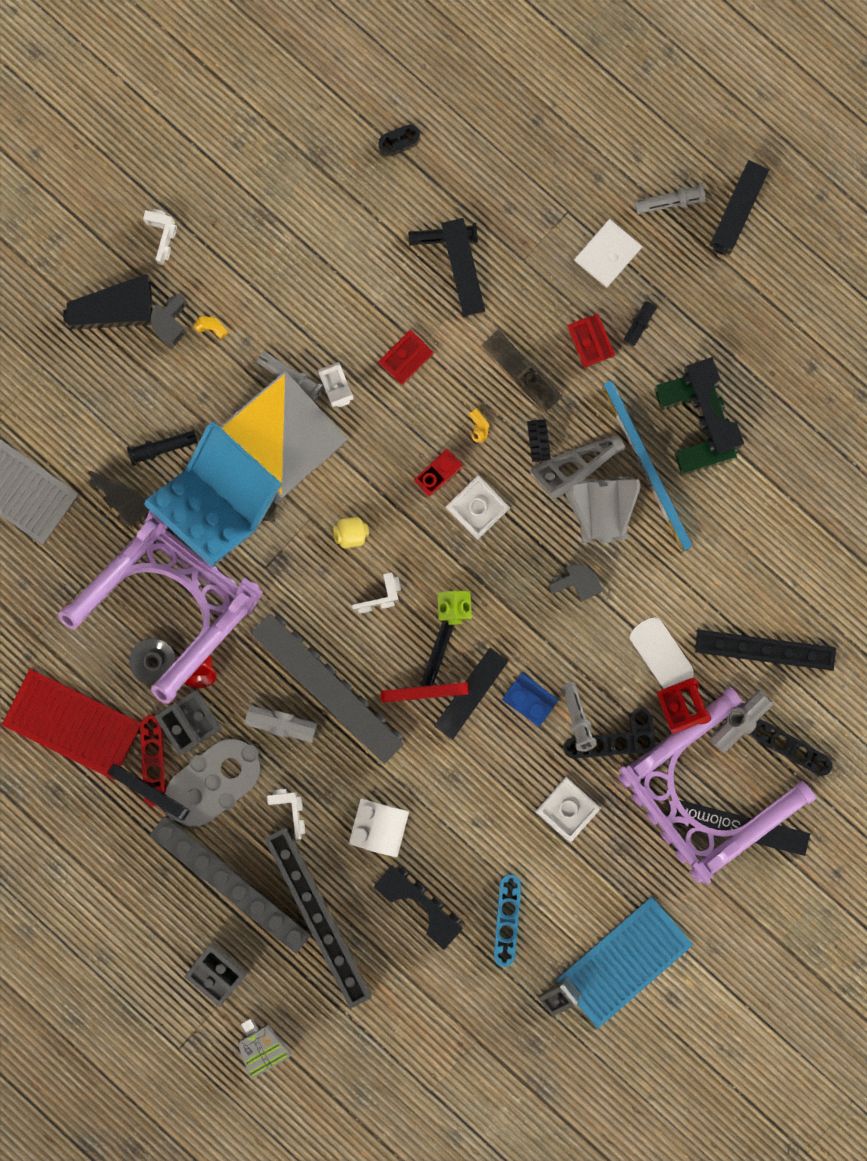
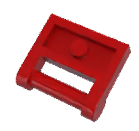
(676, 708)

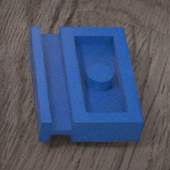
(530, 699)

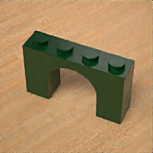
(698, 456)

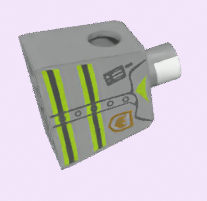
(261, 1048)

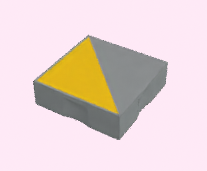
(285, 433)

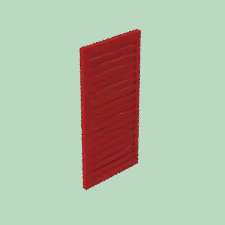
(71, 723)

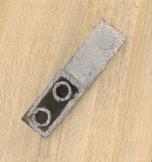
(521, 371)

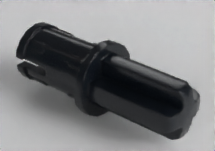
(639, 323)

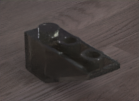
(125, 500)

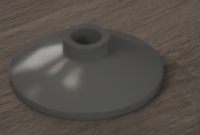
(141, 657)

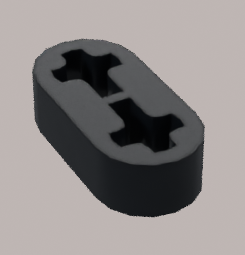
(397, 135)

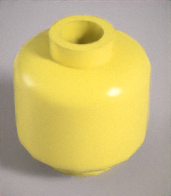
(350, 532)

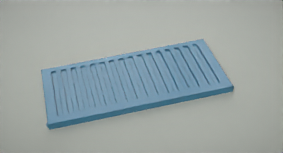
(626, 961)

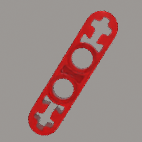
(424, 692)
(157, 760)

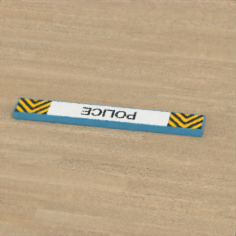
(647, 466)

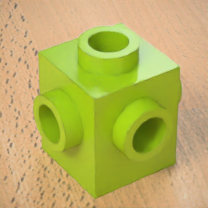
(454, 606)

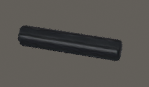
(437, 654)

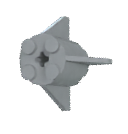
(604, 507)

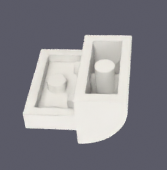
(379, 828)

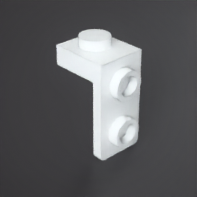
(159, 219)
(336, 385)
(392, 586)
(280, 797)

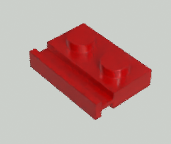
(590, 340)
(406, 357)

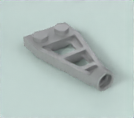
(556, 483)

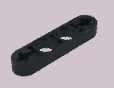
(791, 745)
(148, 791)

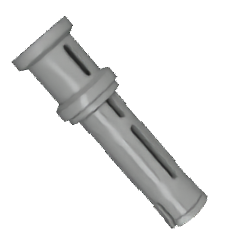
(680, 198)
(308, 386)
(580, 725)

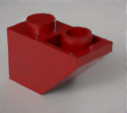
(438, 473)

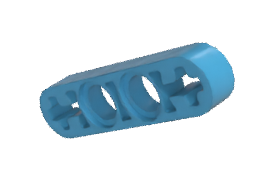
(510, 920)

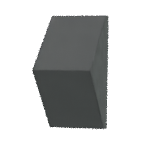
(560, 997)

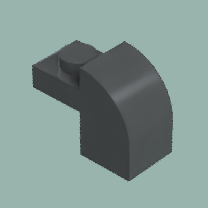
(164, 320)
(583, 580)

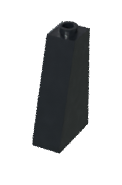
(738, 208)
(112, 307)

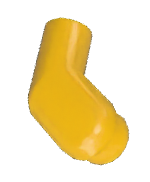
(210, 323)
(481, 426)

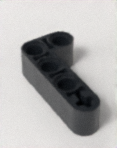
(630, 739)

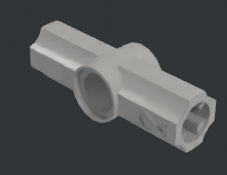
(751, 711)
(281, 724)

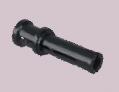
(437, 236)
(151, 450)

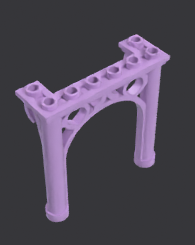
(153, 538)
(741, 837)

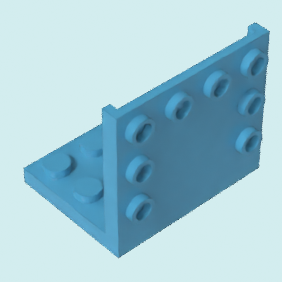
(216, 497)

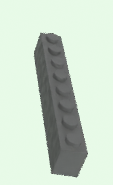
(332, 693)
(230, 884)
(318, 917)

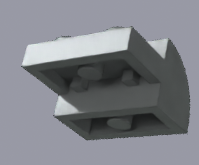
(188, 722)
(215, 974)

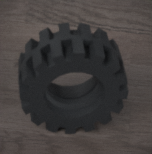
(538, 440)

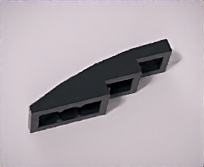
(463, 267)
(478, 684)

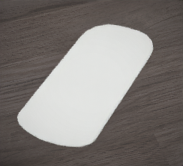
(661, 652)

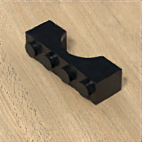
(722, 434)
(396, 886)

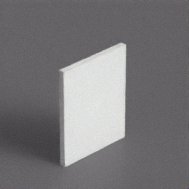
(608, 253)

